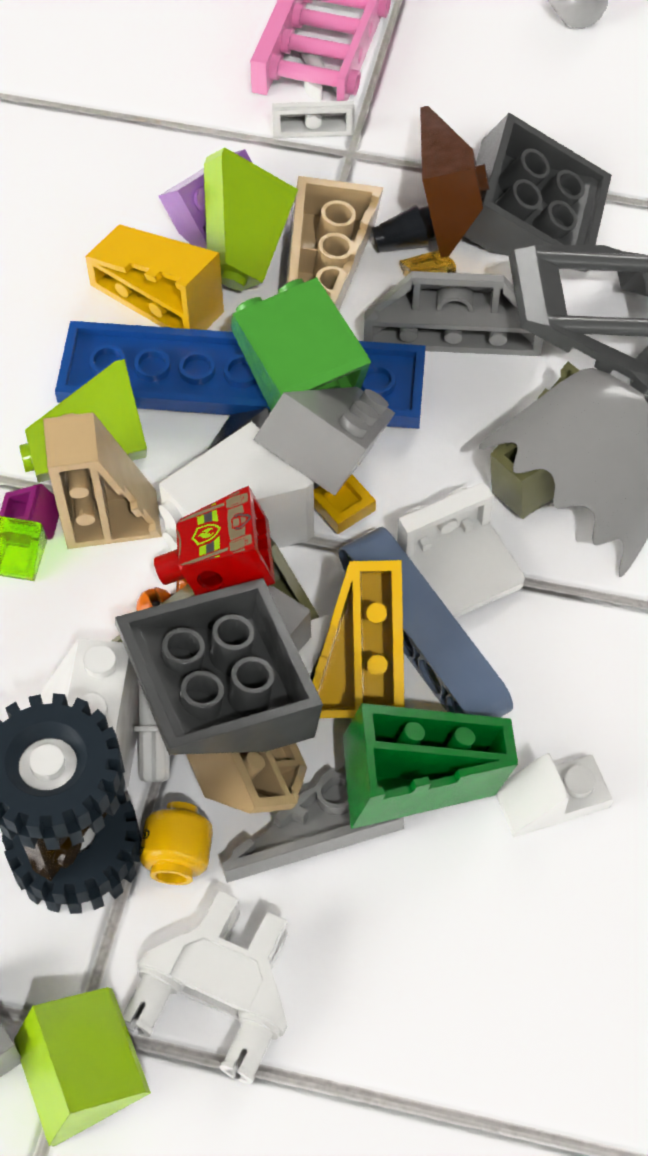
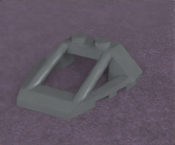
(544, 310)

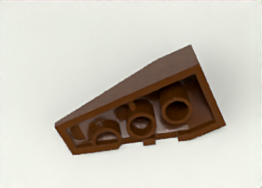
(450, 180)

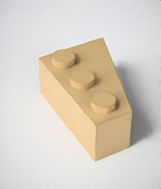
(97, 484)

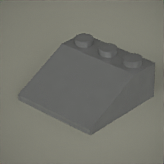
(536, 191)
(221, 672)

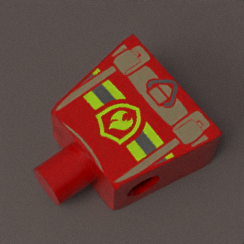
(220, 546)

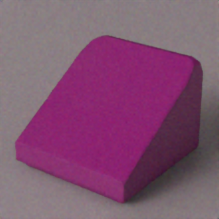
(32, 504)

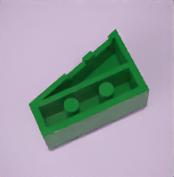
(422, 760)

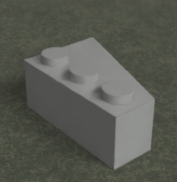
(325, 431)

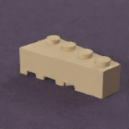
(330, 232)

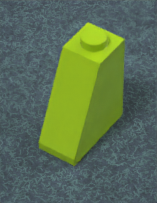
(243, 216)
(110, 399)

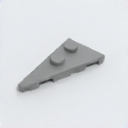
(311, 828)

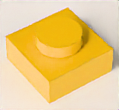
(346, 507)

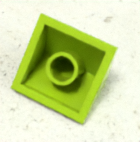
(79, 1062)

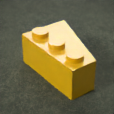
(158, 277)

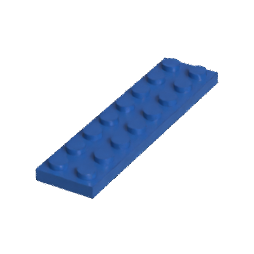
(209, 372)

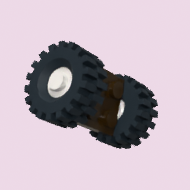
(65, 804)

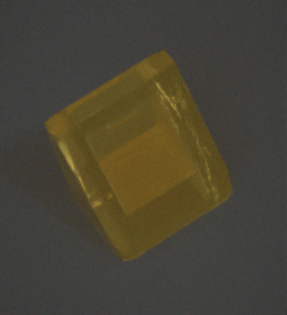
(428, 263)

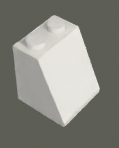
(232, 465)
(106, 680)

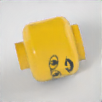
(176, 843)

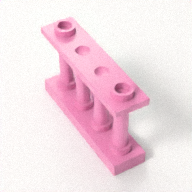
(280, 38)

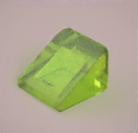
(21, 548)

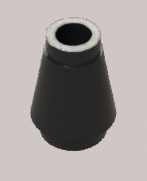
(406, 230)

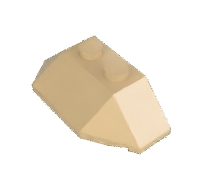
(252, 779)

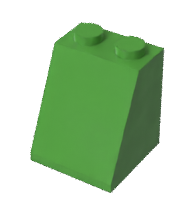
(298, 342)

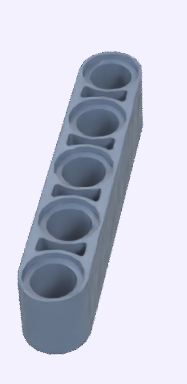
(434, 638)

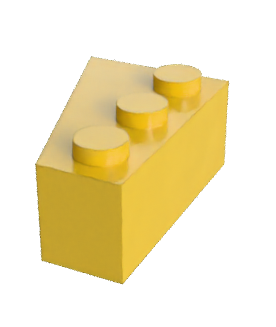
(364, 642)

